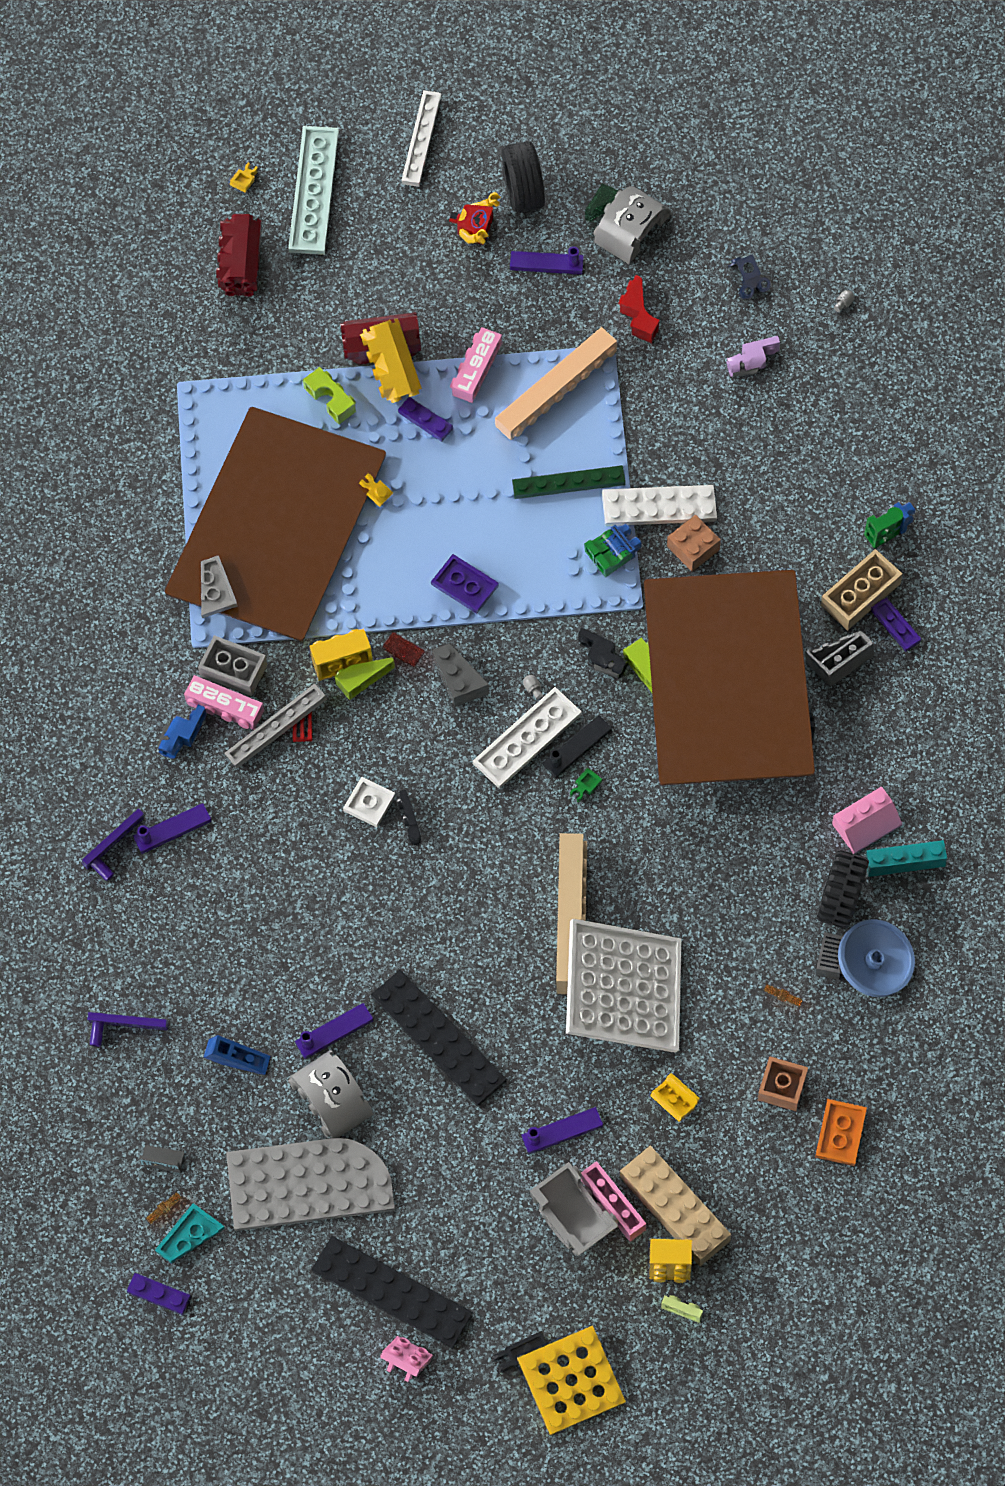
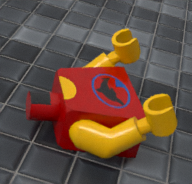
(475, 220)

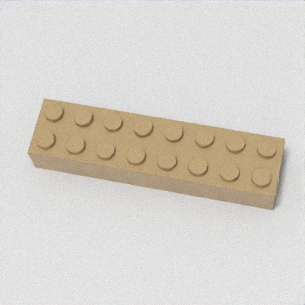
(570, 898)

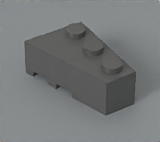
(840, 658)
(458, 676)

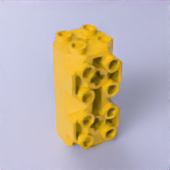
(391, 361)

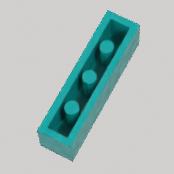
(906, 858)

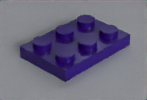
(464, 583)

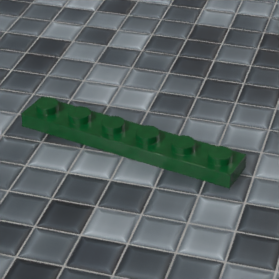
(568, 482)

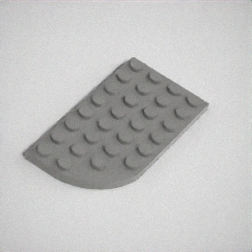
(306, 1183)

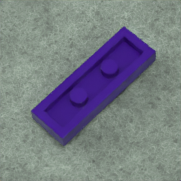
(425, 419)
(896, 624)
(158, 1294)

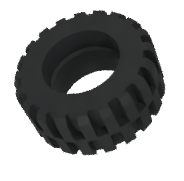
(842, 889)

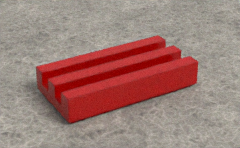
(302, 738)

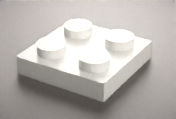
(369, 802)

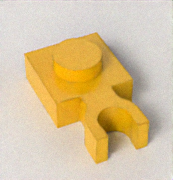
(243, 179)
(377, 491)

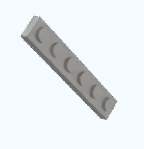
(275, 726)

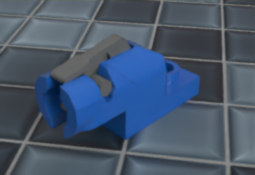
(181, 732)

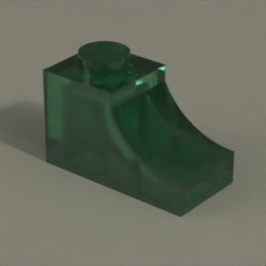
(596, 207)

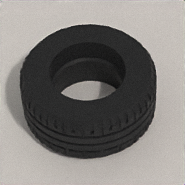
(523, 177)

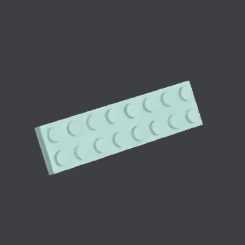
(313, 190)

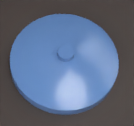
(876, 958)

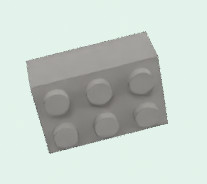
(232, 665)

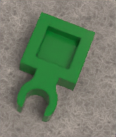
(586, 783)

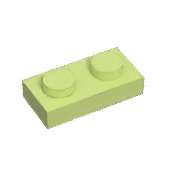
(688, 1311)

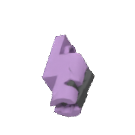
(752, 357)

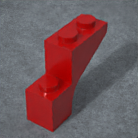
(632, 305)

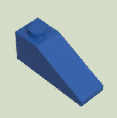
(236, 1055)

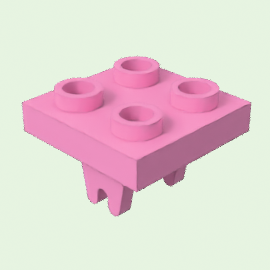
(406, 1356)

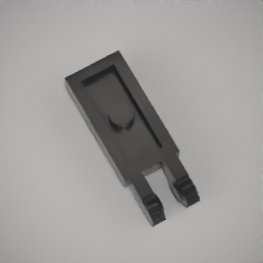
(409, 817)
(519, 1349)

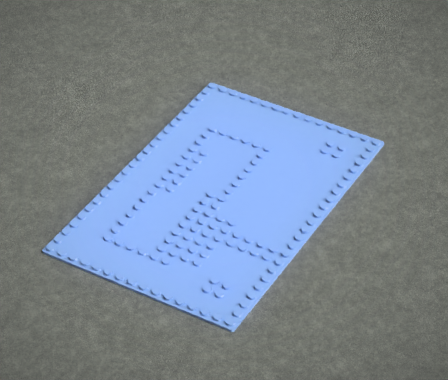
(444, 495)

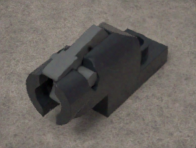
(602, 654)

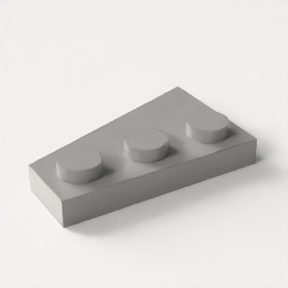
(215, 588)

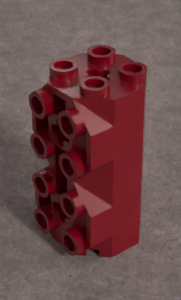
(239, 255)
(353, 344)

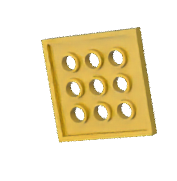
(538, 1383)

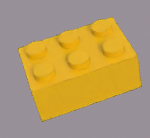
(340, 653)
(670, 1260)

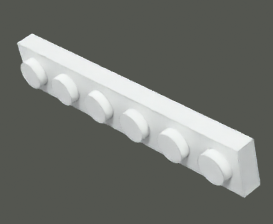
(421, 138)

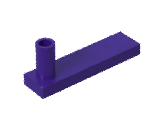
(548, 262)
(171, 828)
(93, 858)
(100, 1019)
(333, 1031)
(562, 1130)

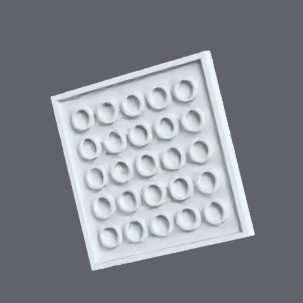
(623, 986)

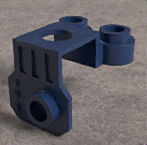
(750, 280)

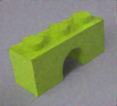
(320, 384)

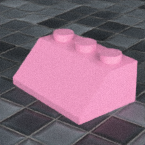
(867, 820)

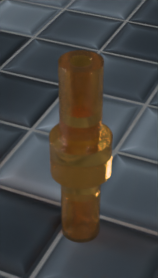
(783, 995)
(163, 1208)

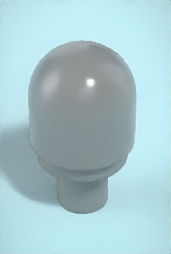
(844, 300)
(533, 686)

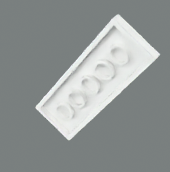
(658, 505)
(527, 737)

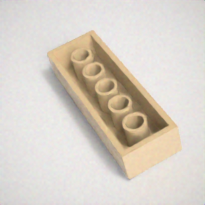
(675, 1204)

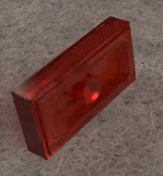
(403, 649)

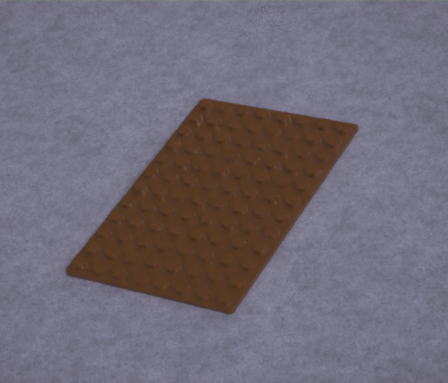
(278, 520)
(728, 677)

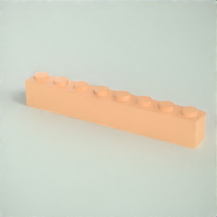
(556, 384)

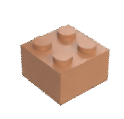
(693, 542)
(782, 1083)

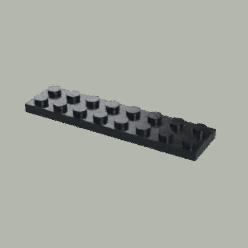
(438, 1038)
(392, 1292)

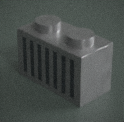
(828, 962)

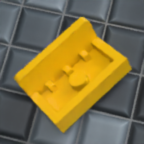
(675, 1097)

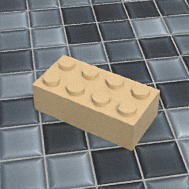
(861, 589)

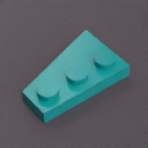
(188, 1233)

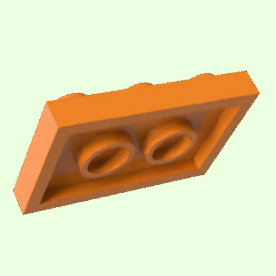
(840, 1132)

